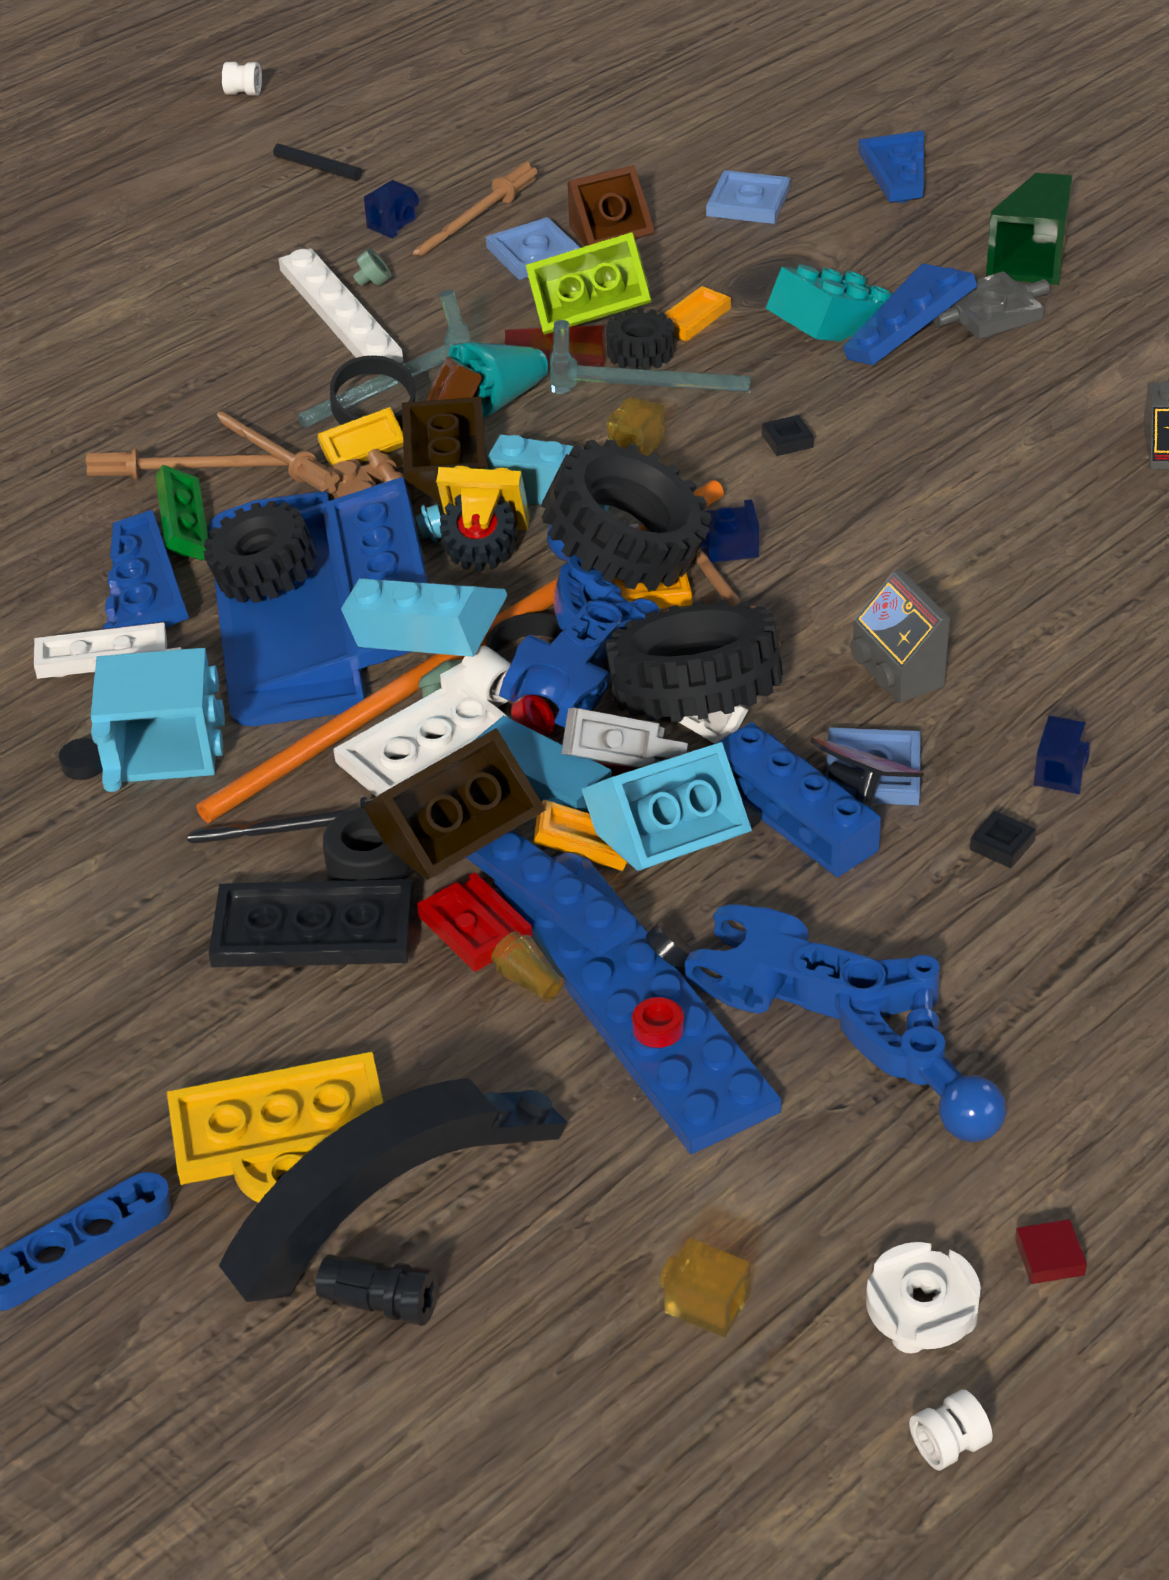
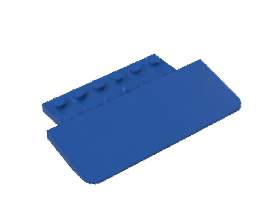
(296, 651)

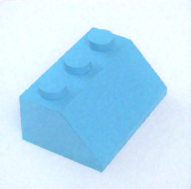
(534, 459)
(421, 616)
(668, 807)

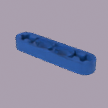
(80, 1246)

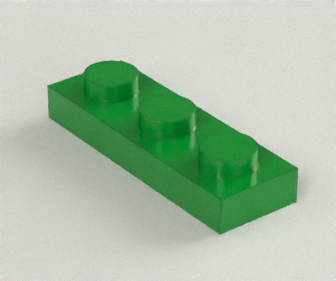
(181, 512)

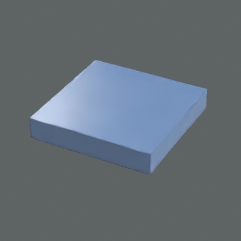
(748, 197)
(529, 244)
(893, 745)

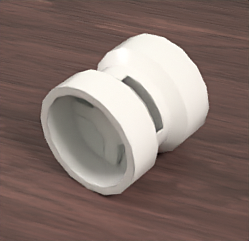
(242, 78)
(951, 1429)

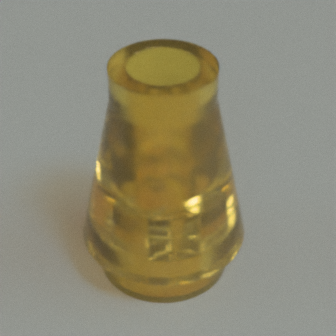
(526, 965)

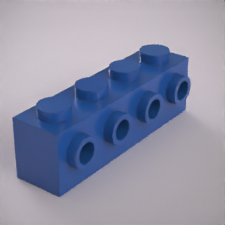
(801, 801)

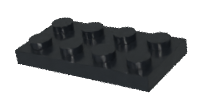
(312, 923)

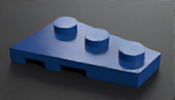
(896, 164)

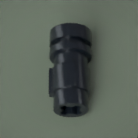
(372, 1286)

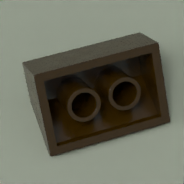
(441, 436)
(455, 806)

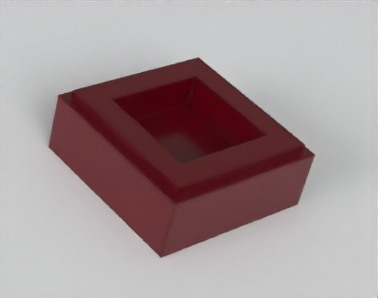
(1050, 1251)

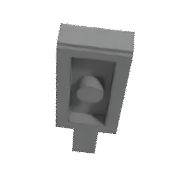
(617, 739)

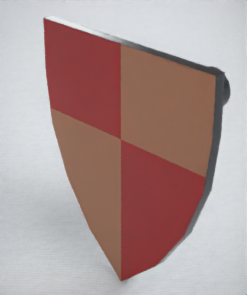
(872, 765)

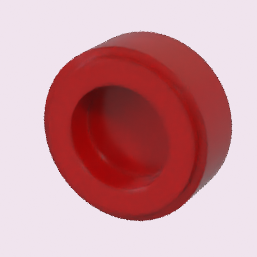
(534, 714)
(658, 1022)

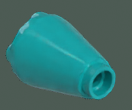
(504, 371)

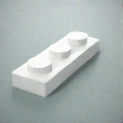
(76, 651)

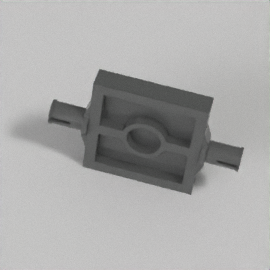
(996, 306)

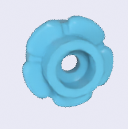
(429, 522)

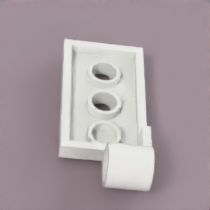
(452, 714)

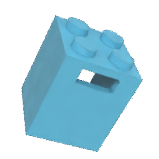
(156, 716)

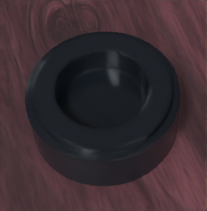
(80, 759)
(668, 945)

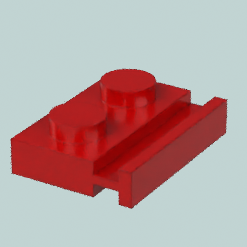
(471, 920)

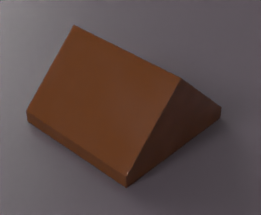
(608, 206)

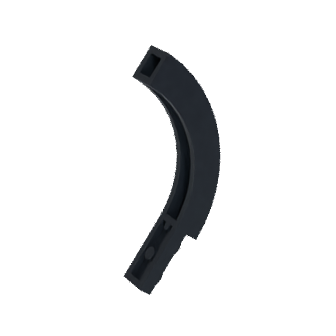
(360, 1160)

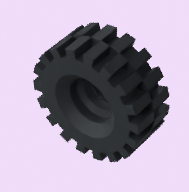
(260, 551)

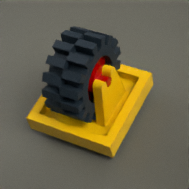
(481, 514)

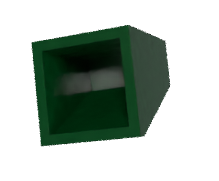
(1031, 230)

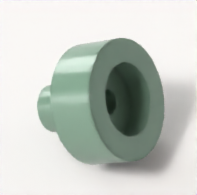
(372, 269)

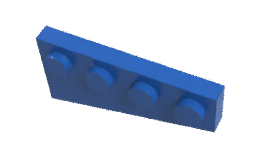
(910, 308)
(141, 576)

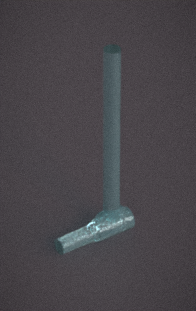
(456, 334)
(566, 372)

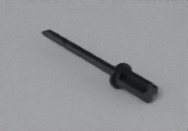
(268, 826)

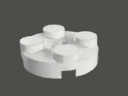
(922, 1324)

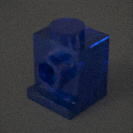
(397, 204)
(733, 533)
(1062, 755)

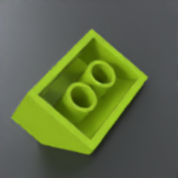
(589, 282)

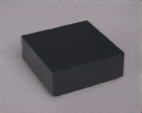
(787, 435)
(1002, 839)

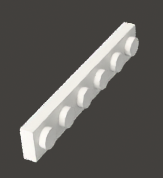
(337, 306)

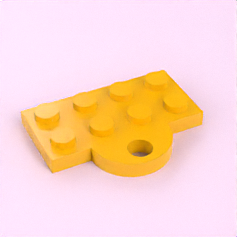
(267, 1119)

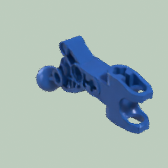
(570, 666)
(781, 963)

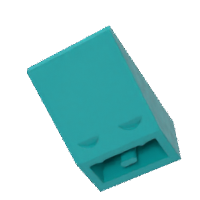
(825, 302)

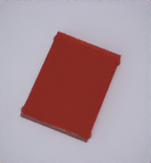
(584, 343)

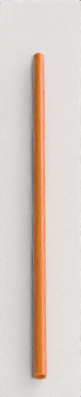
(372, 706)

